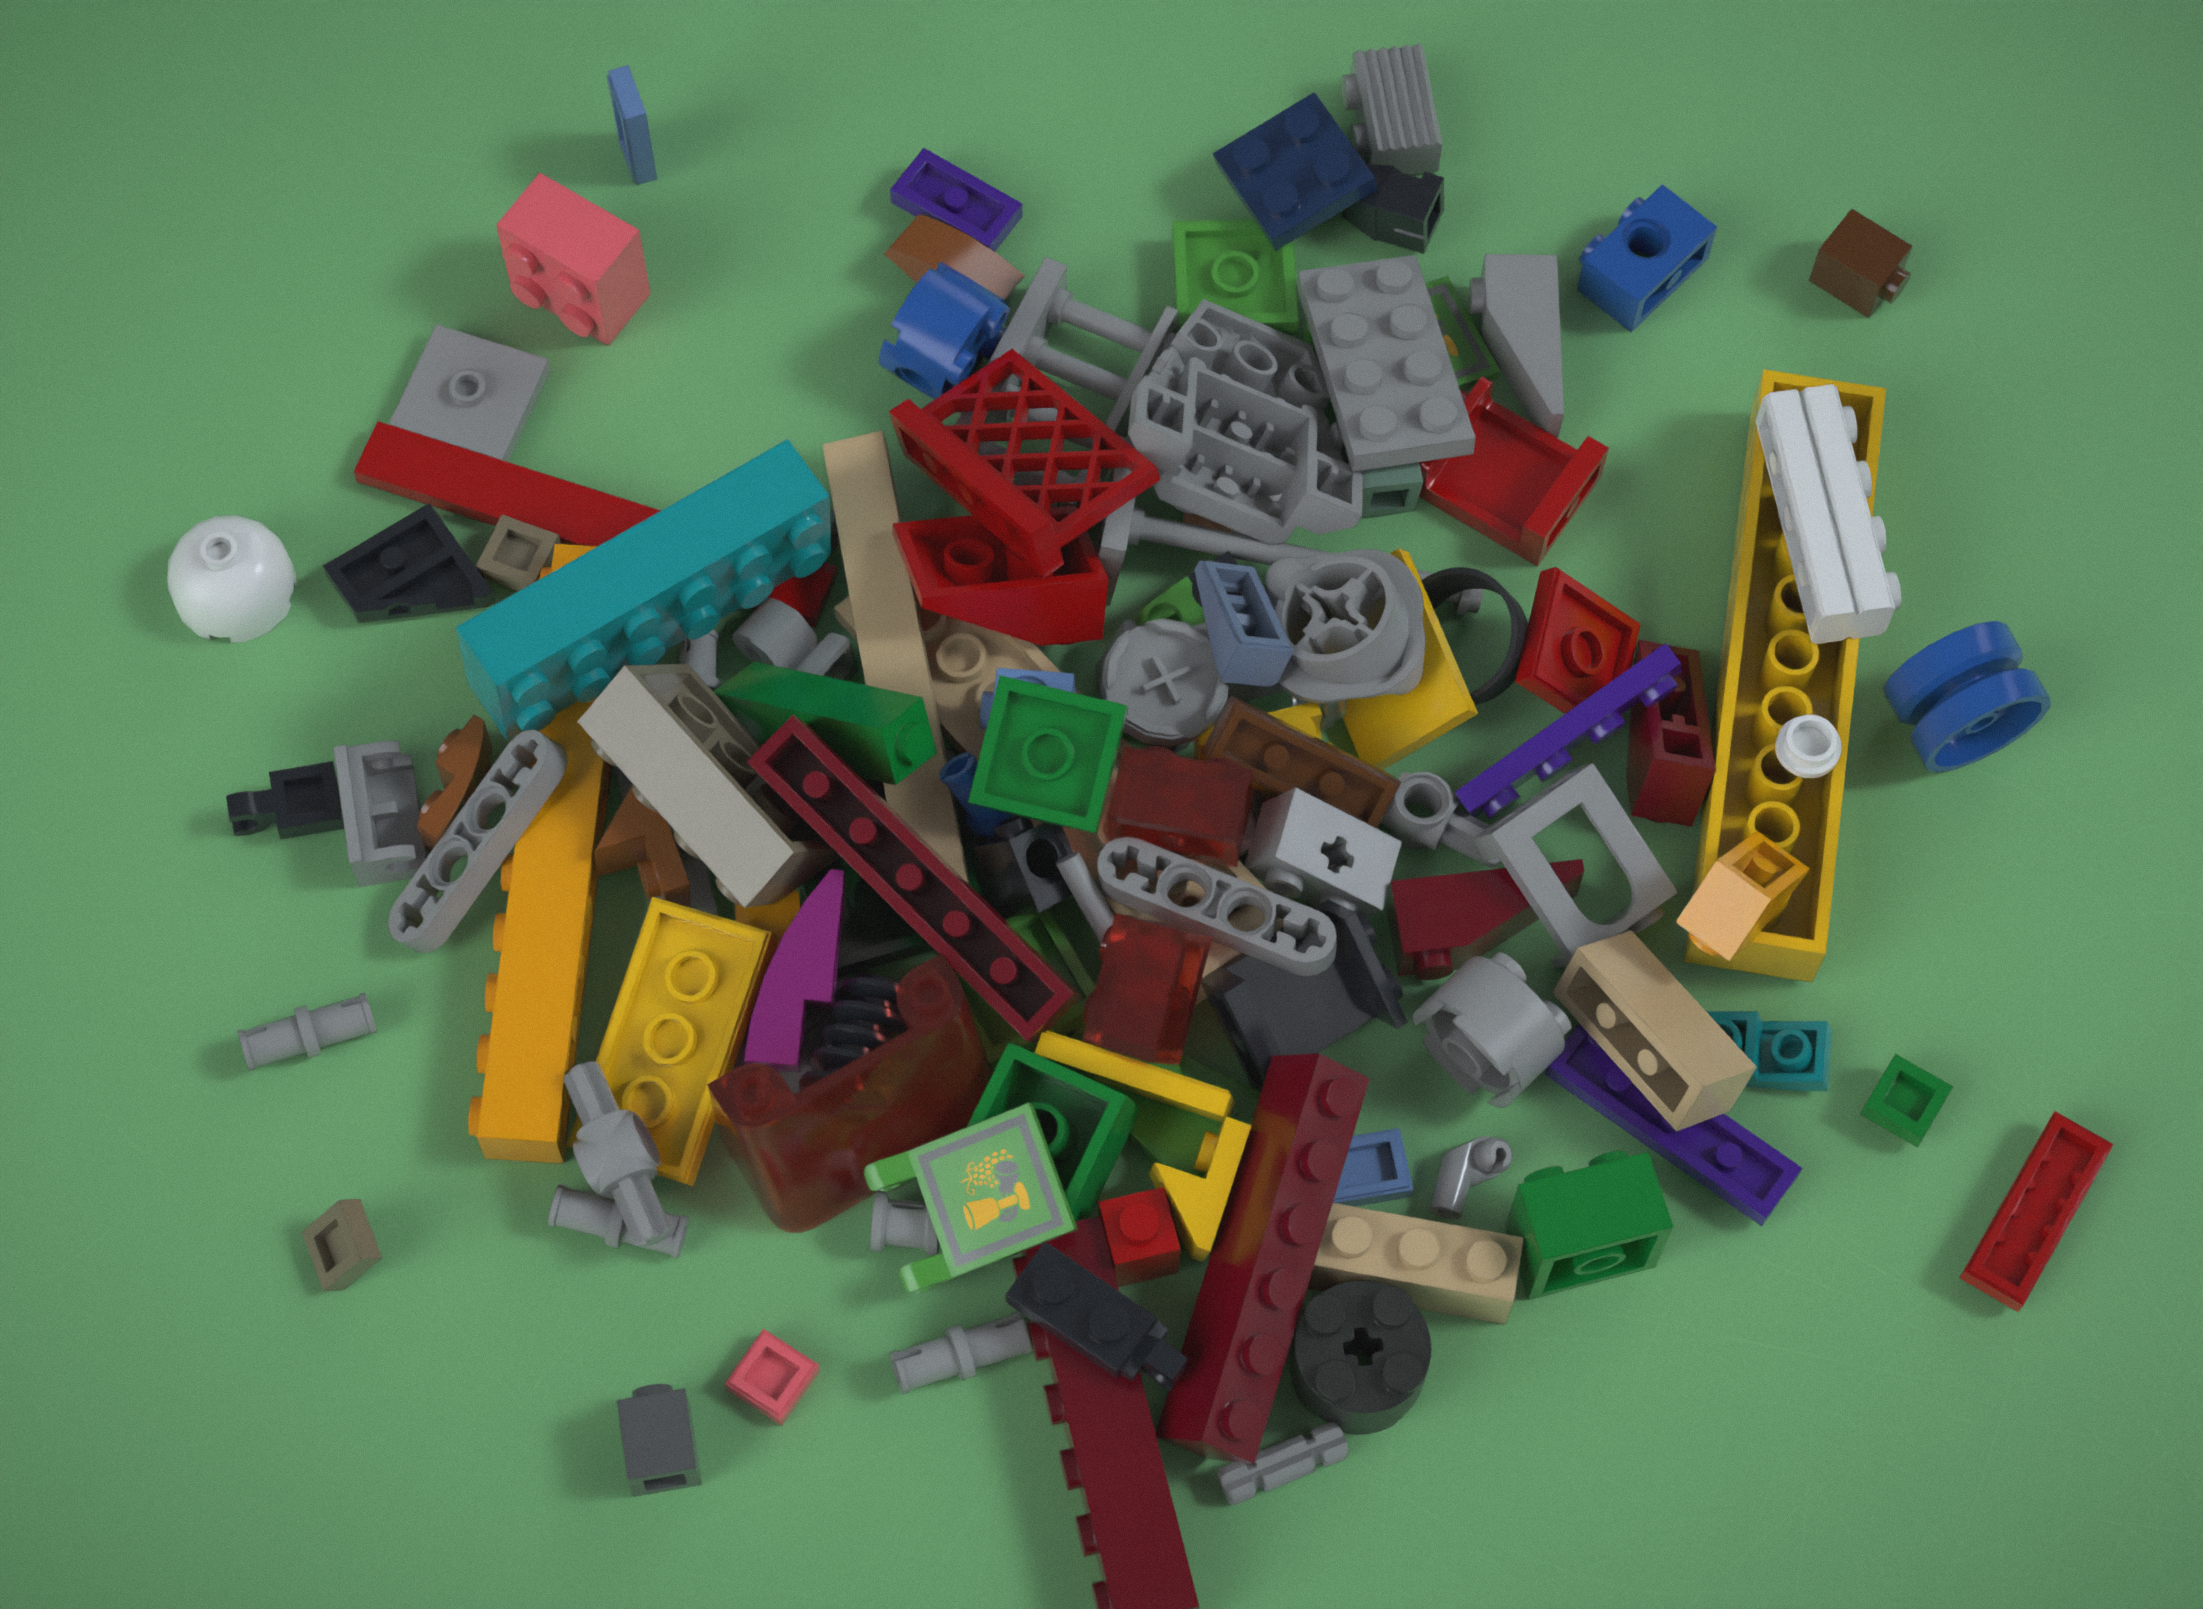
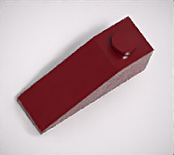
(1670, 746)
(1458, 916)

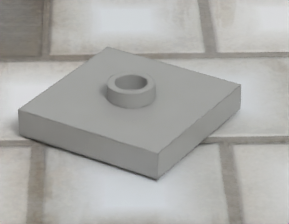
(471, 392)

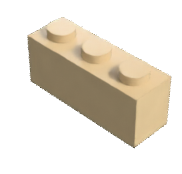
(1654, 1030)
(1435, 1262)

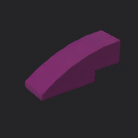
(799, 978)

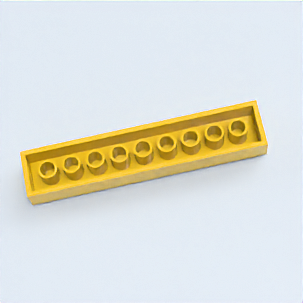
(1763, 682)

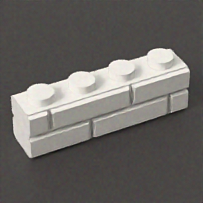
(1826, 514)

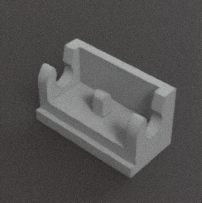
(379, 812)

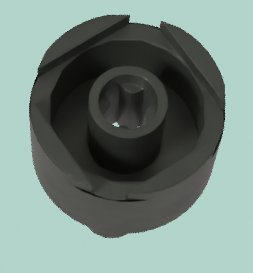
(1382, 1325)

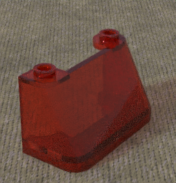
(811, 1147)

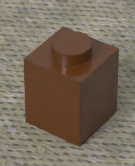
(1862, 264)

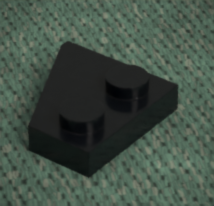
(408, 572)

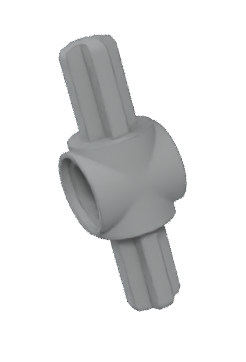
(1447, 825)
(617, 1154)

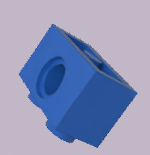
(1633, 285)

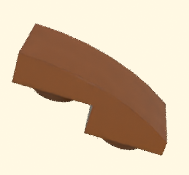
(931, 242)
(462, 765)

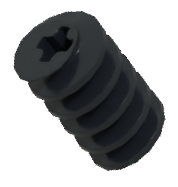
(859, 1025)

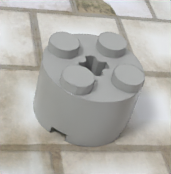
(1492, 1028)

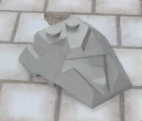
(1244, 430)

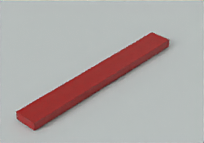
(491, 487)

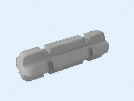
(1283, 1463)

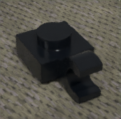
(299, 801)

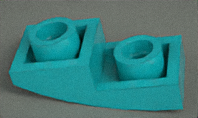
(1785, 1052)

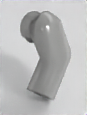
(1467, 1167)

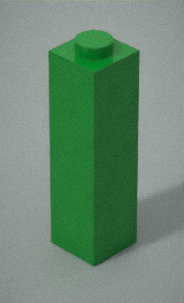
(871, 728)

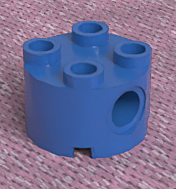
(943, 331)

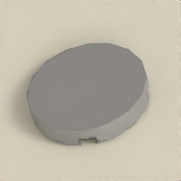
(1166, 681)

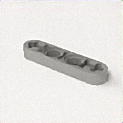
(471, 836)
(1221, 896)

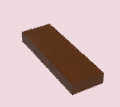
(1291, 758)

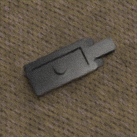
(1094, 1318)

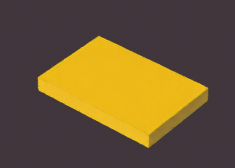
(1397, 725)

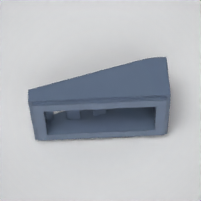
(1242, 629)

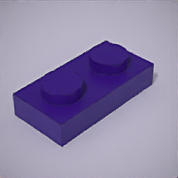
(956, 198)

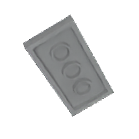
(1385, 363)

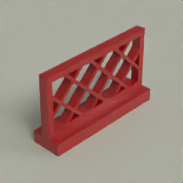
(986, 481)

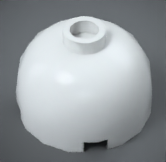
(231, 578)

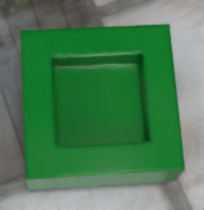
(1906, 1100)

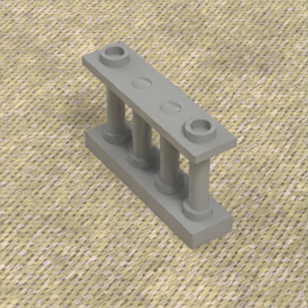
(1051, 303)

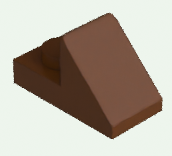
(645, 841)

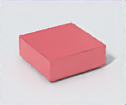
(772, 1377)

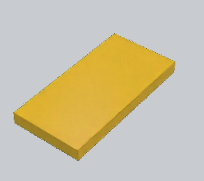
(681, 1025)

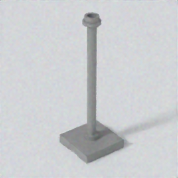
(1130, 524)

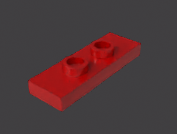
(2036, 1211)

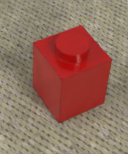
(1140, 1236)

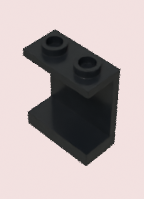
(1289, 1014)

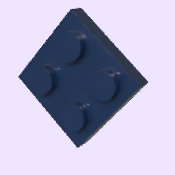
(1295, 171)

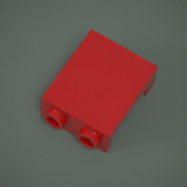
(1517, 482)

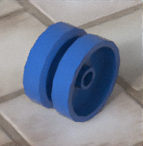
(1966, 696)

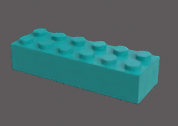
(647, 590)

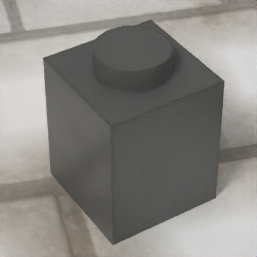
(658, 1440)

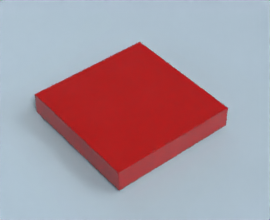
(1573, 642)

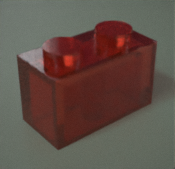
(1182, 804)
(1145, 989)

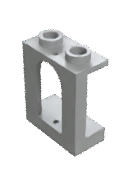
(1513, 844)

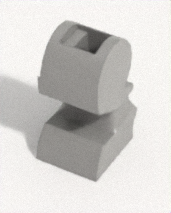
(783, 638)

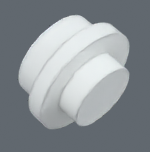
(1808, 746)

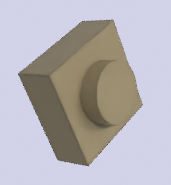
(516, 553)
(341, 1244)

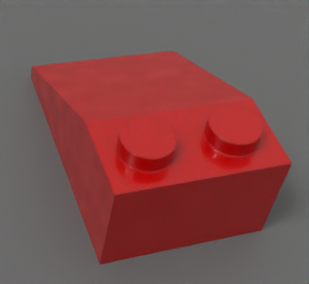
(980, 580)

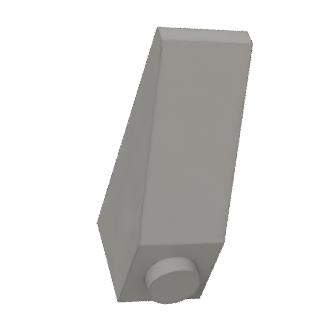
(1522, 330)

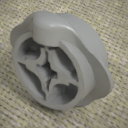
(1349, 624)

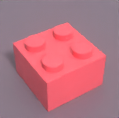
(573, 259)

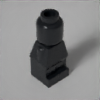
(1401, 210)

